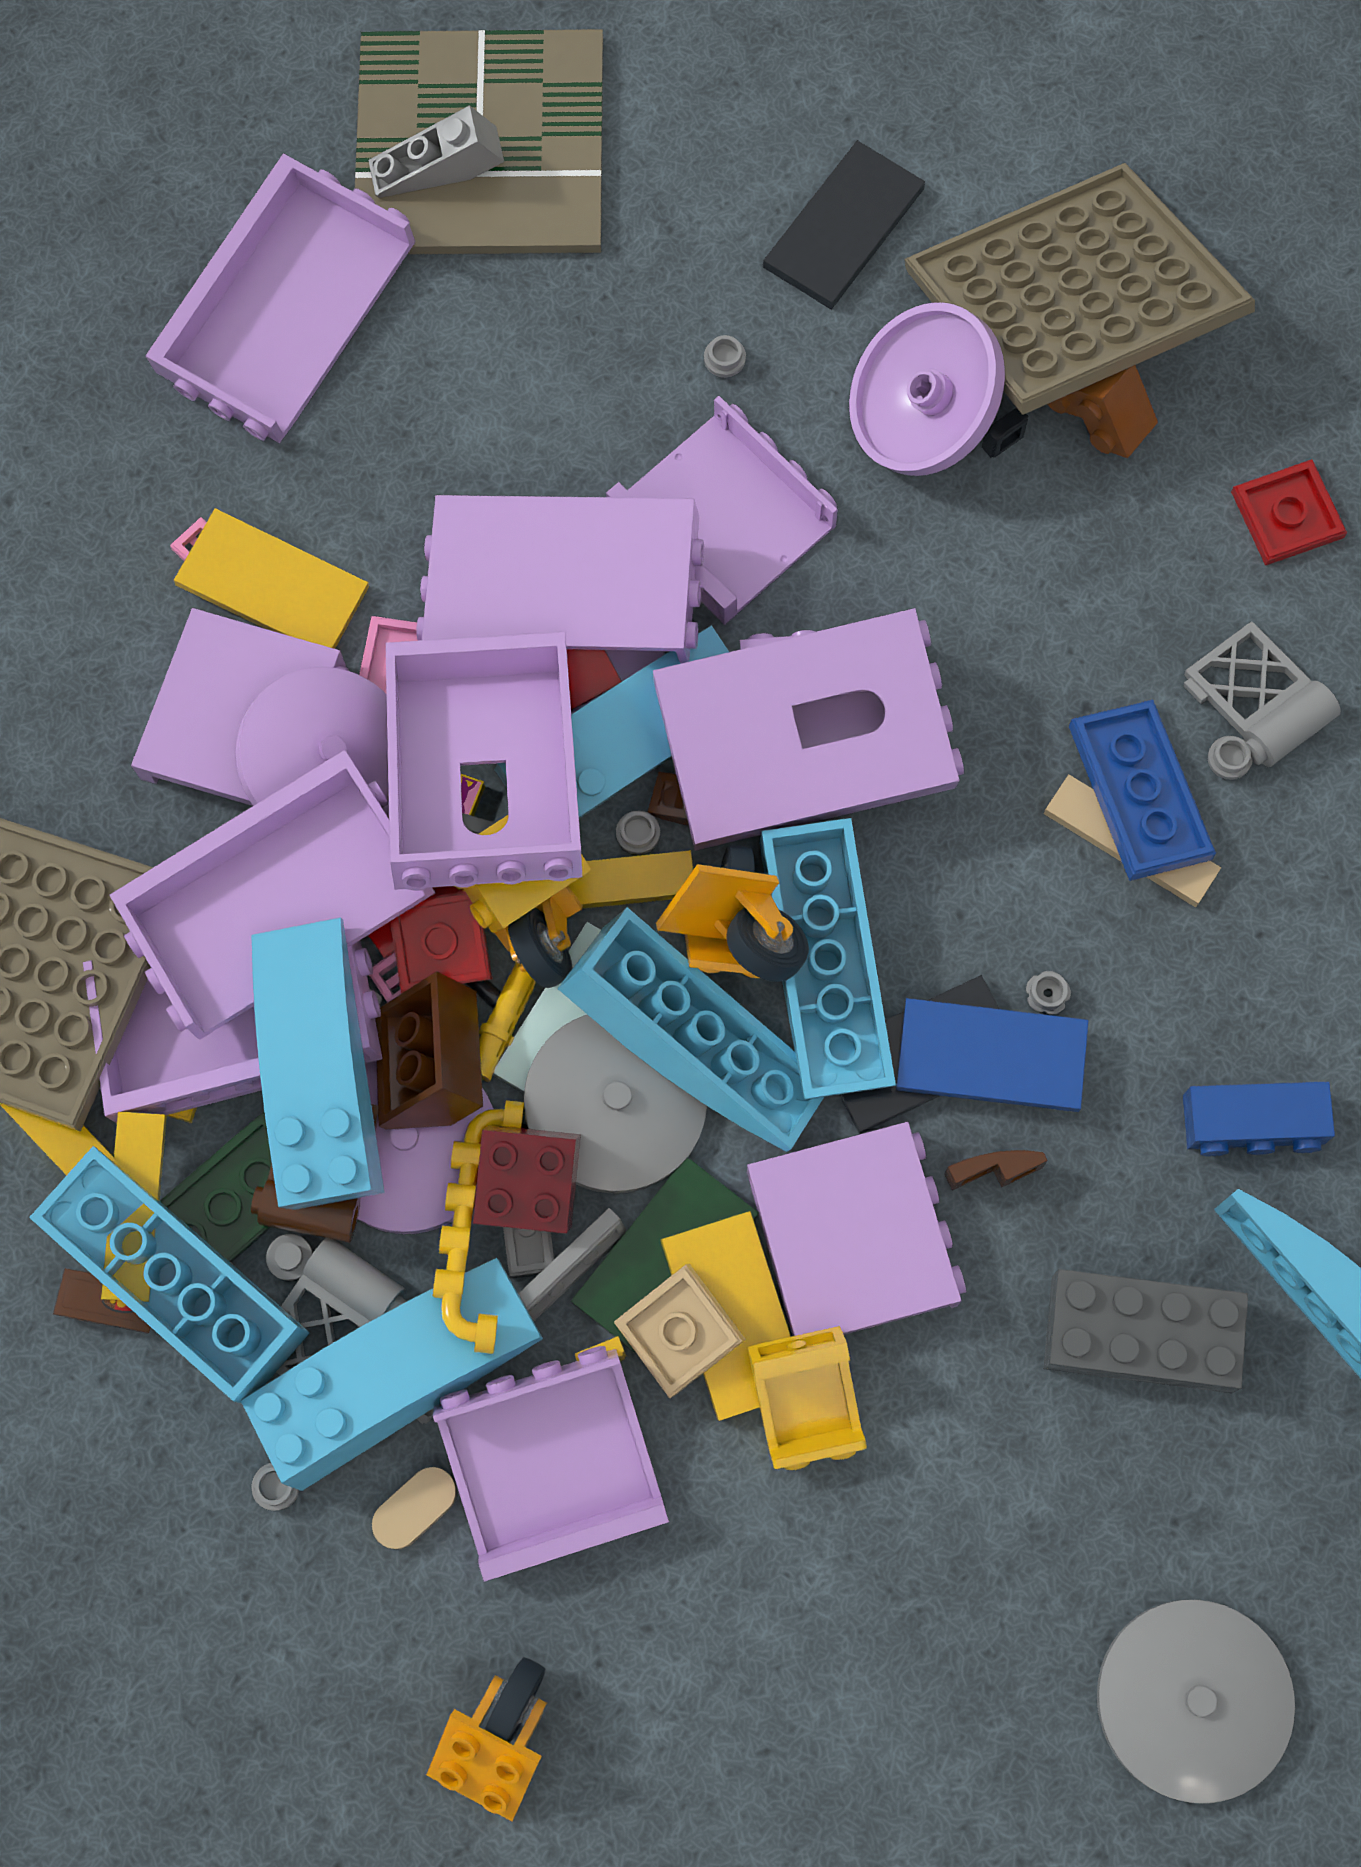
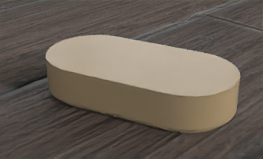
(414, 1508)

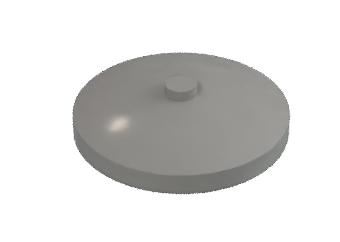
(628, 1114)
(1196, 1701)

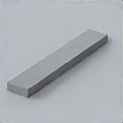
(567, 1268)

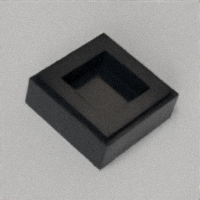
(1005, 433)

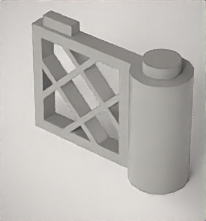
(1284, 720)
(346, 1285)

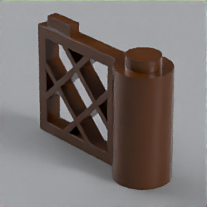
(328, 1220)

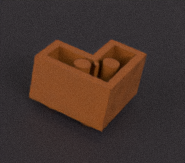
(1113, 412)

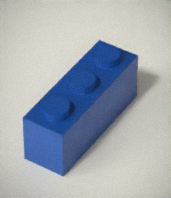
(1258, 1117)

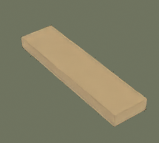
(1079, 811)

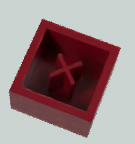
(526, 1178)

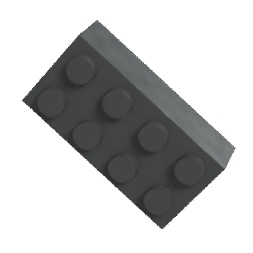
(1146, 1331)

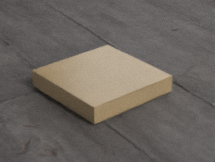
(679, 1330)

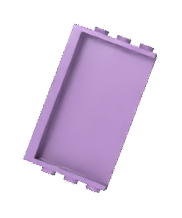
(281, 298)
(574, 565)
(282, 864)
(175, 1071)

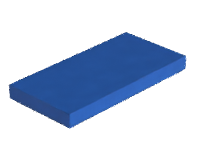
(1141, 790)
(992, 1055)

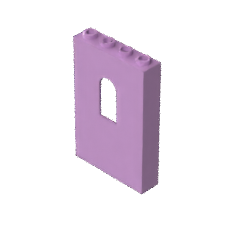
(478, 706)
(741, 745)

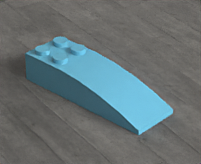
(623, 731)
(836, 993)
(690, 1030)
(313, 1067)
(1306, 1268)
(195, 1292)
(382, 1378)

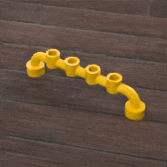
(456, 1238)

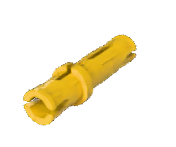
(498, 1030)

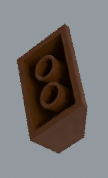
(429, 1056)

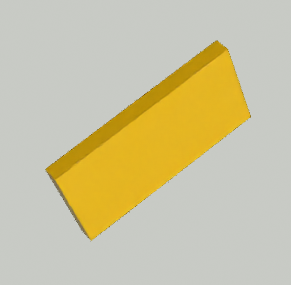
(270, 582)
(737, 1274)

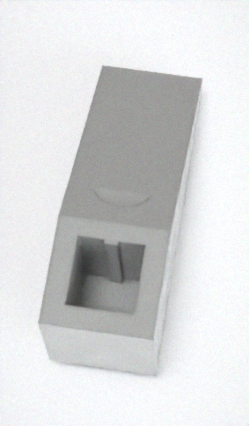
(439, 155)

